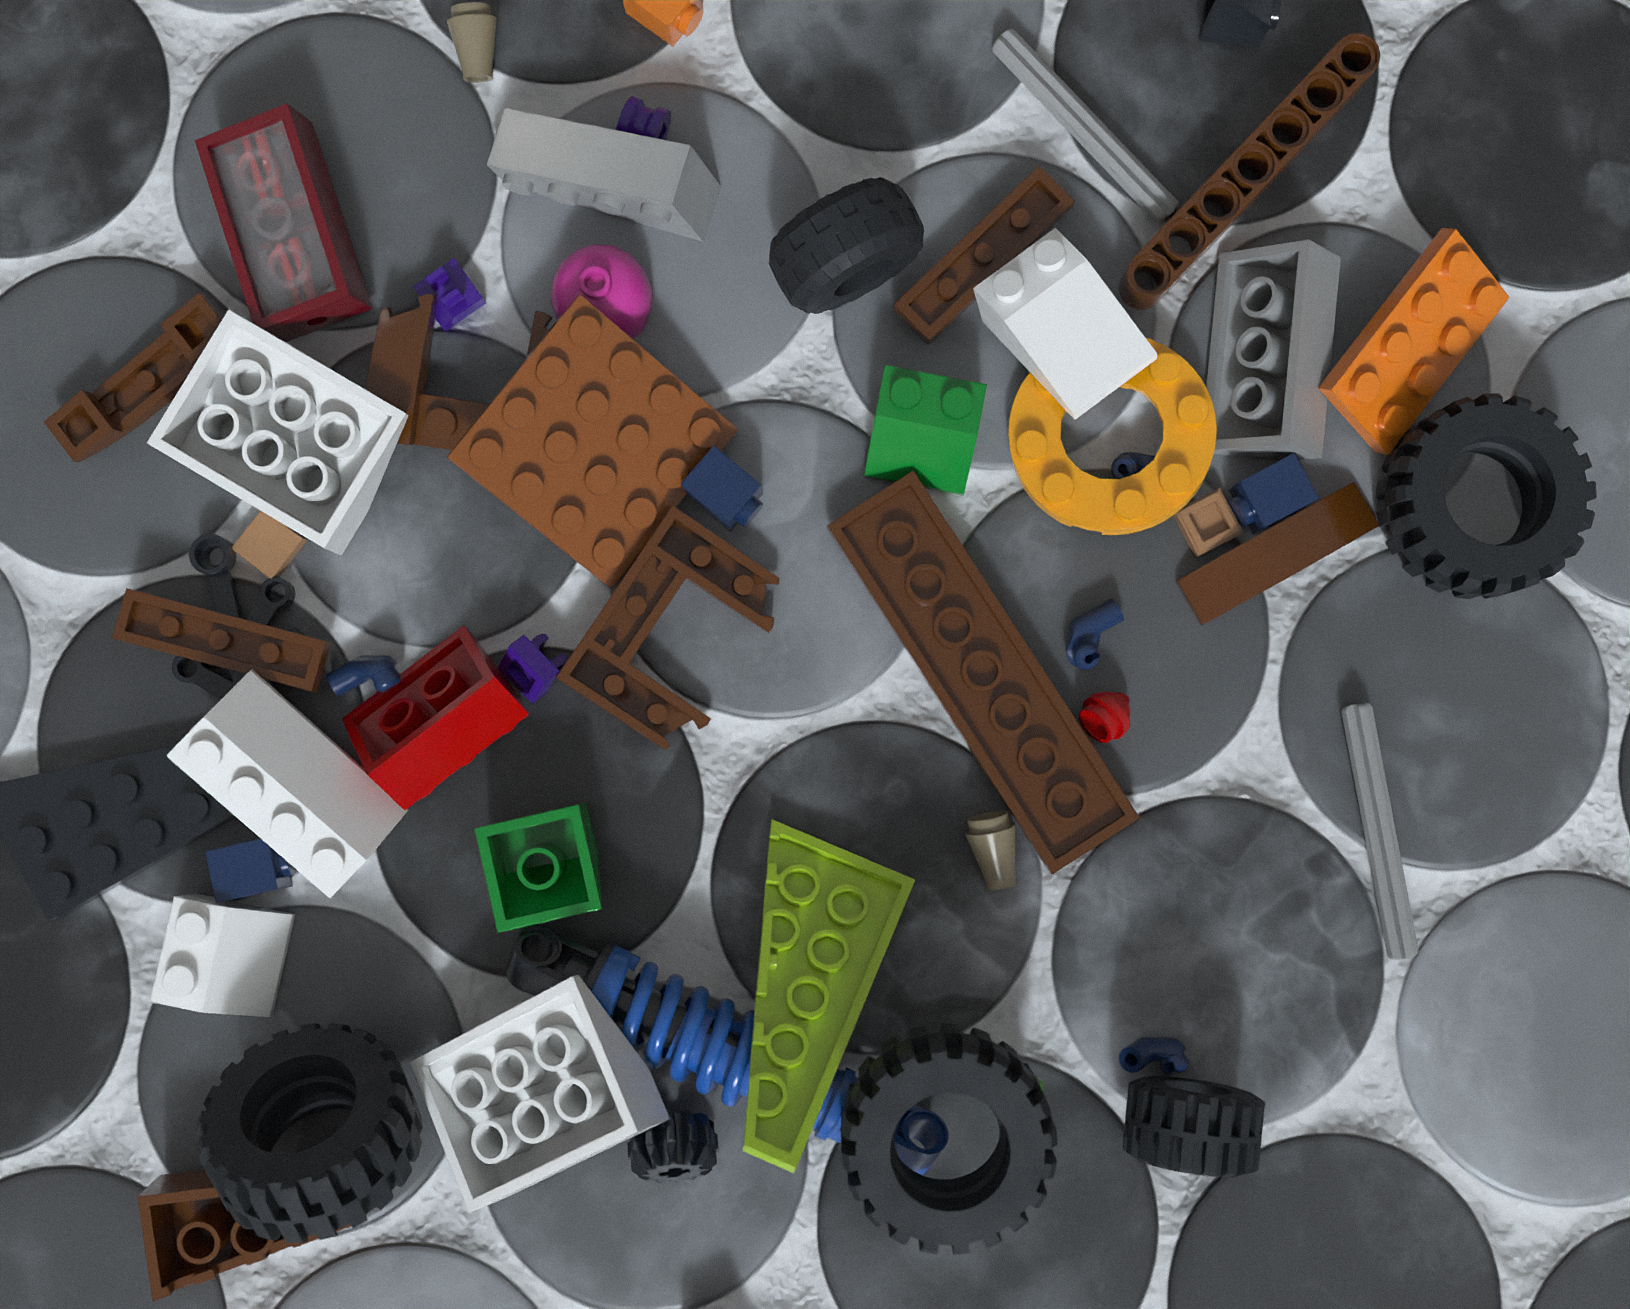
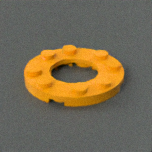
(1128, 502)

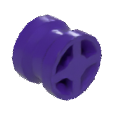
(642, 120)

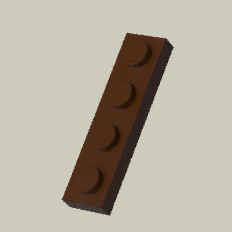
(989, 246)
(221, 640)

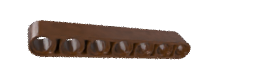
(1264, 154)

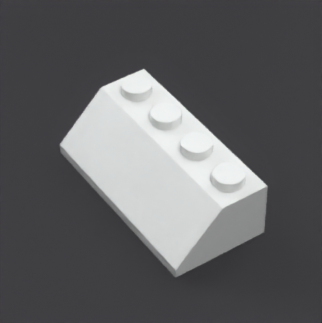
(288, 783)

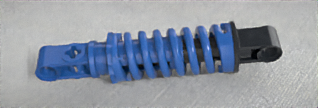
(690, 1032)

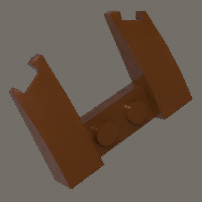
(401, 371)
(601, 660)

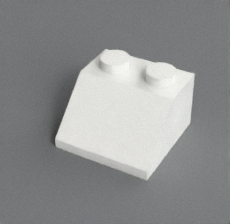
(222, 957)

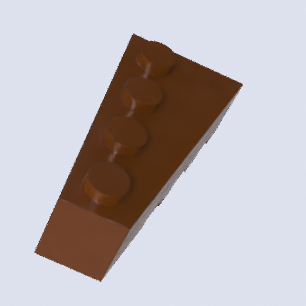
(193, 1235)

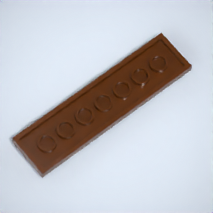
(982, 672)

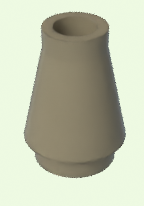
(474, 39)
(993, 845)

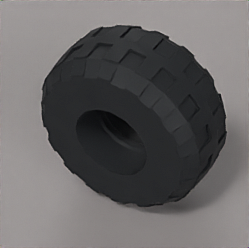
(846, 245)

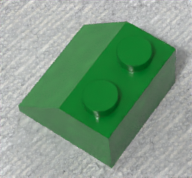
(926, 428)
(541, 867)

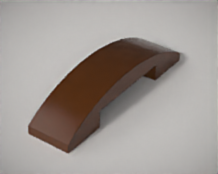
(139, 388)
(1277, 553)

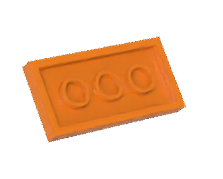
(1414, 341)

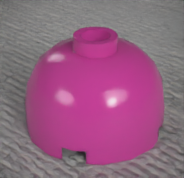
(607, 280)

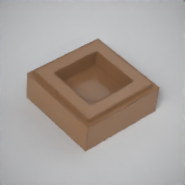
(1207, 523)
(269, 545)

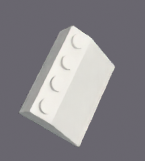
(281, 432)
(535, 1093)

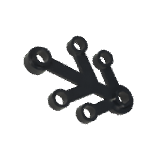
(226, 603)

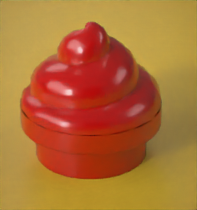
(1106, 716)

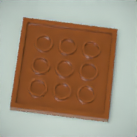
(591, 441)

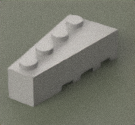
(605, 171)

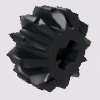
(675, 1149)

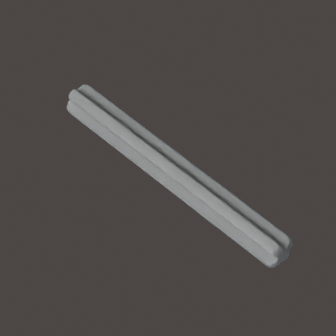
(1085, 126)
(1379, 831)

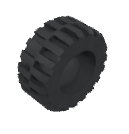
(1537, 457)
(331, 1181)
(961, 1207)

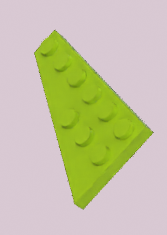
(818, 957)

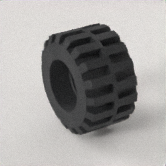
(1193, 1126)

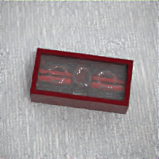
(283, 223)

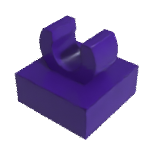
(454, 293)
(529, 668)

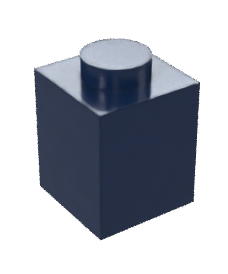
(724, 490)
(1272, 494)
(247, 870)

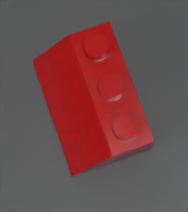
(434, 719)

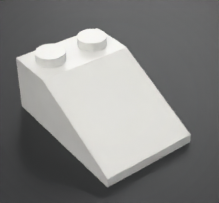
(1063, 323)

